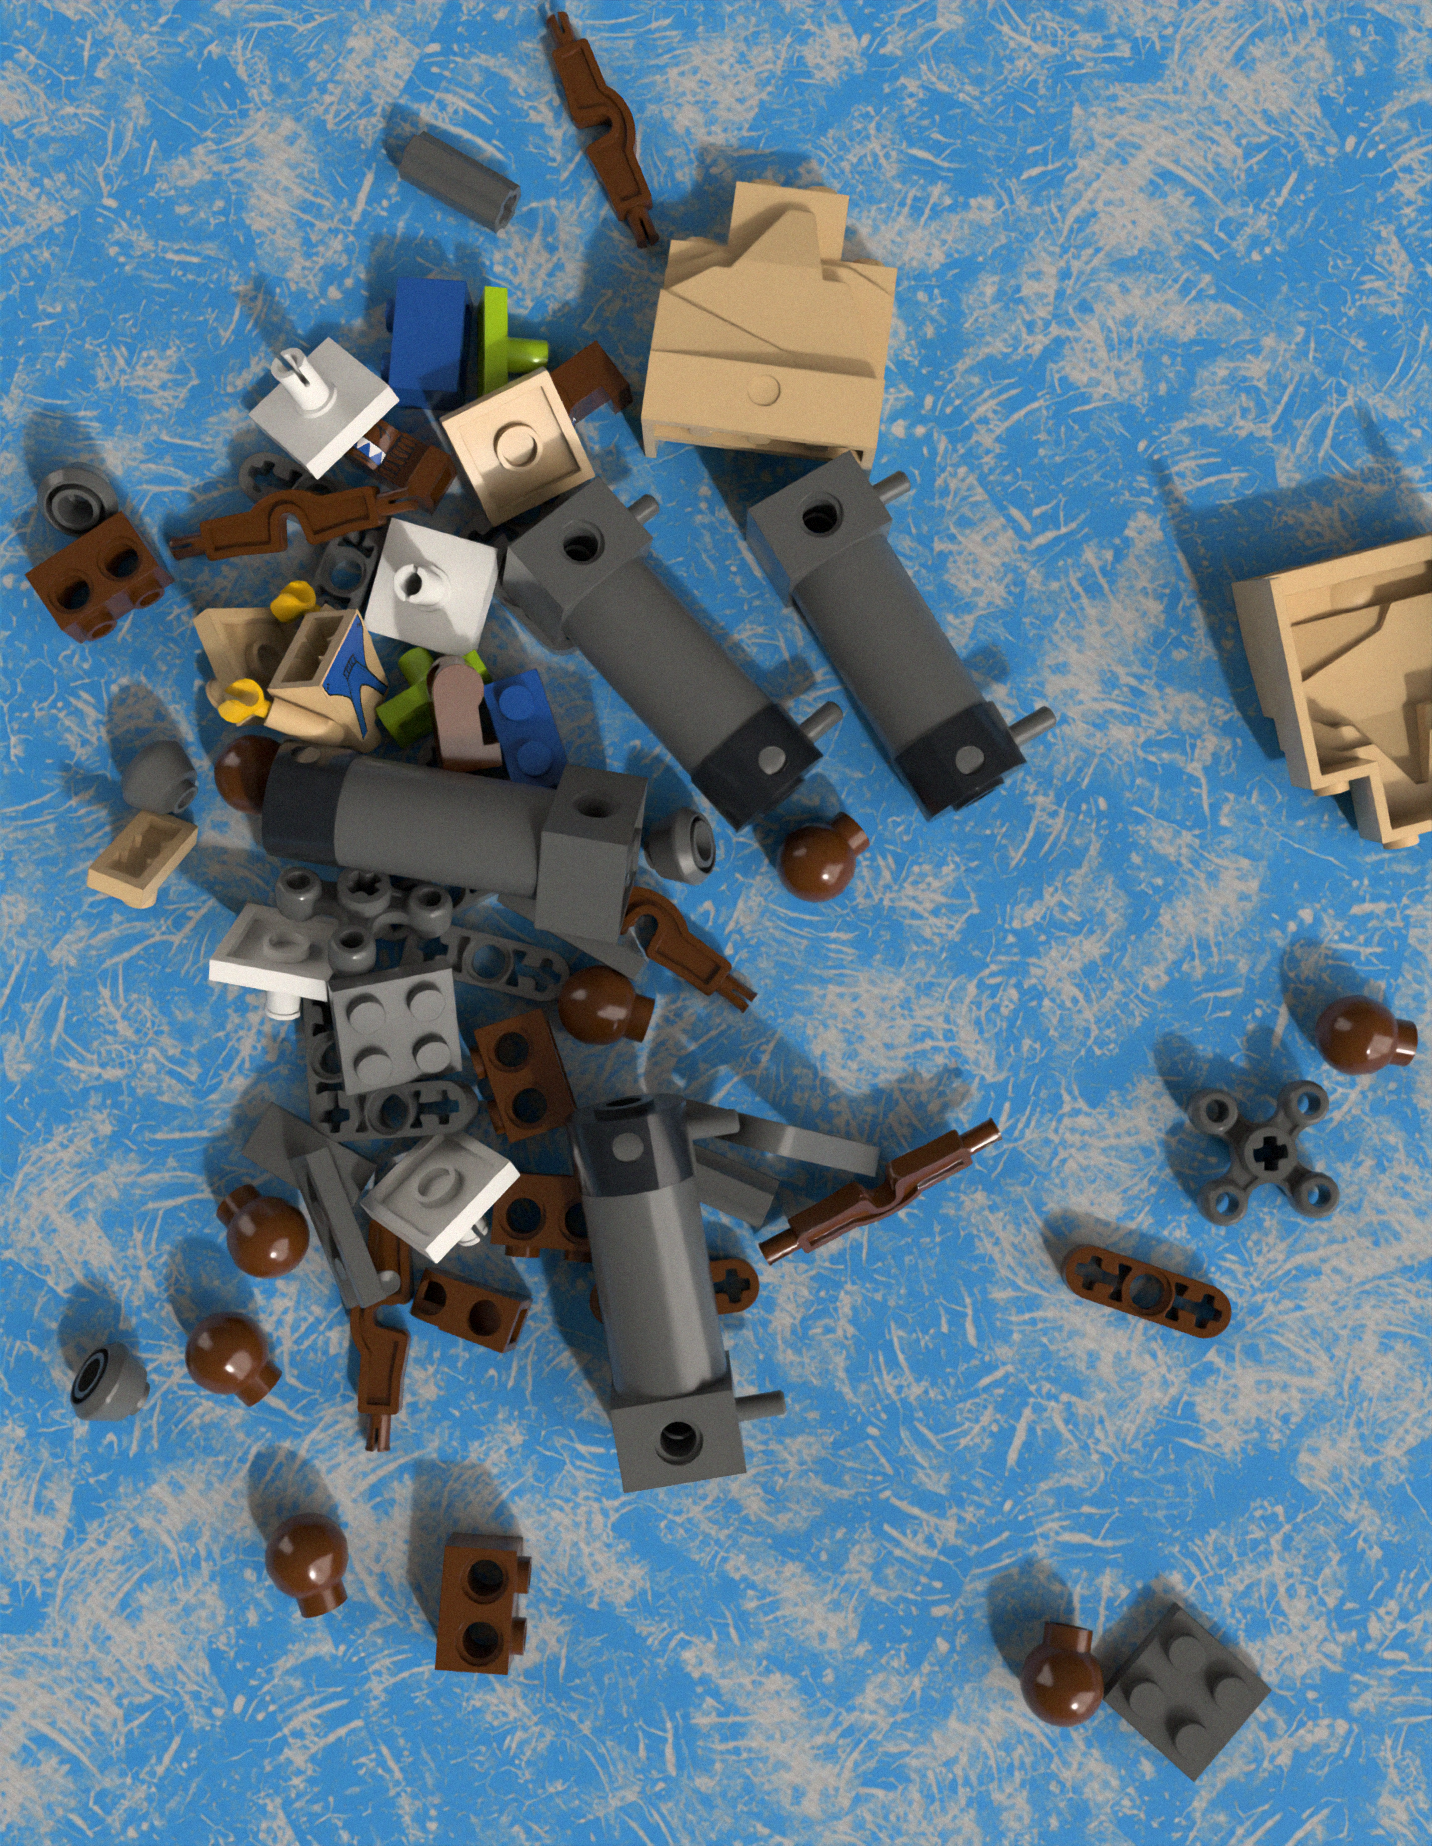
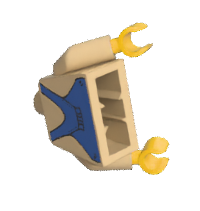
(324, 682)

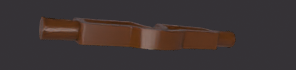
(596, 104)
(320, 516)
(681, 950)
(904, 1182)
(383, 1347)

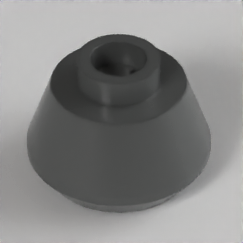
(76, 498)
(160, 779)
(682, 847)
(109, 1385)

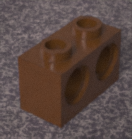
(94, 564)
(540, 1070)
(555, 1197)
(470, 1601)

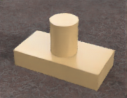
(142, 858)

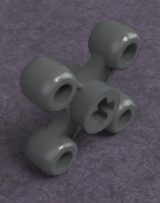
(364, 911)
(1280, 1168)

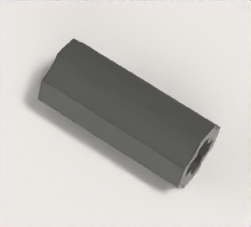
(459, 181)
(733, 1186)

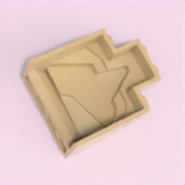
(772, 335)
(1349, 679)

